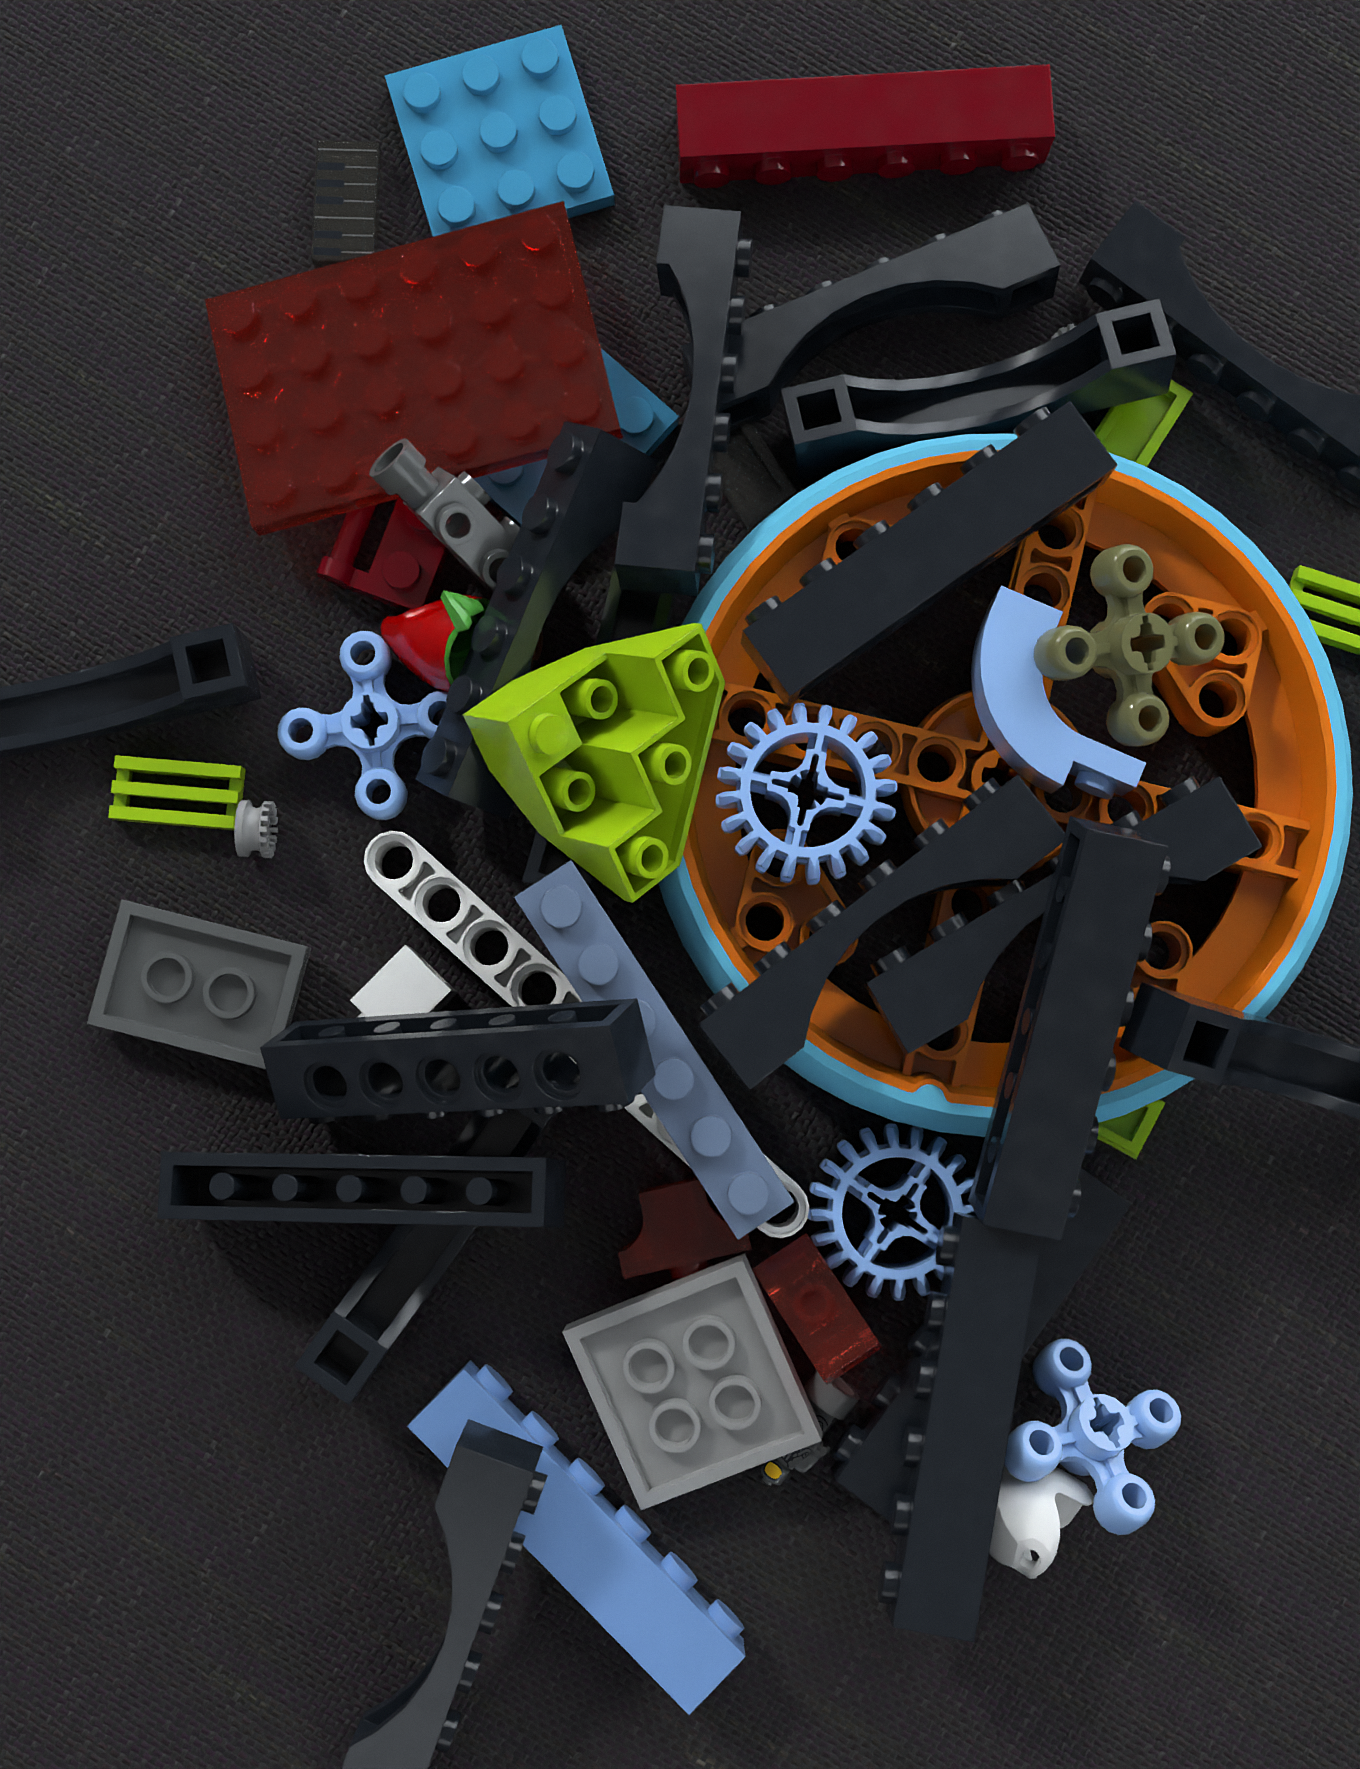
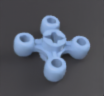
(344, 727)
(1092, 1436)

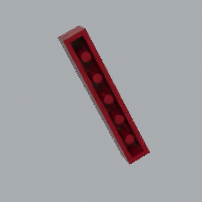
(864, 125)

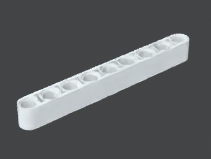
(507, 976)

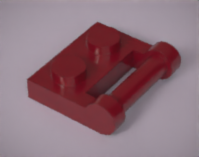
(403, 566)

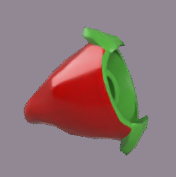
(435, 636)

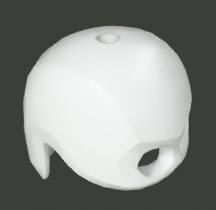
(1032, 1516)

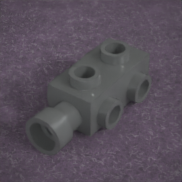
(448, 509)

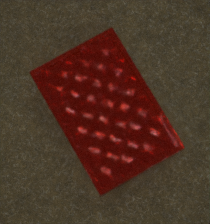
(446, 341)

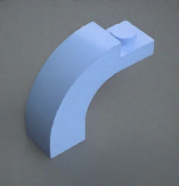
(1018, 714)

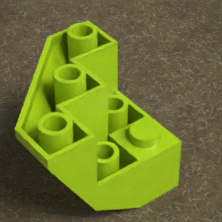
(609, 750)

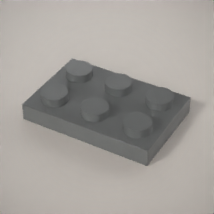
(197, 983)

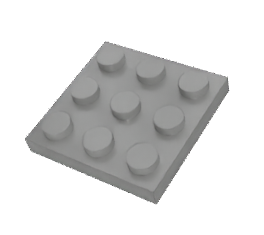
(693, 1382)

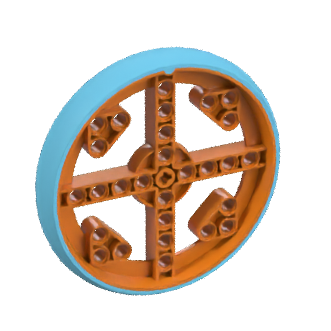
(1274, 680)

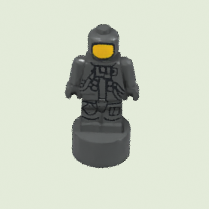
(829, 1404)

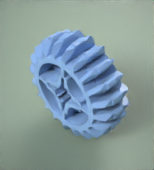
(775, 788)
(876, 1235)

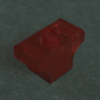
(678, 1232)
(816, 1308)

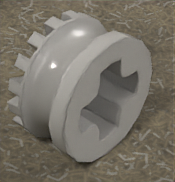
(254, 829)

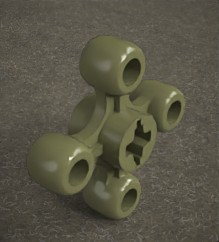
(1129, 645)

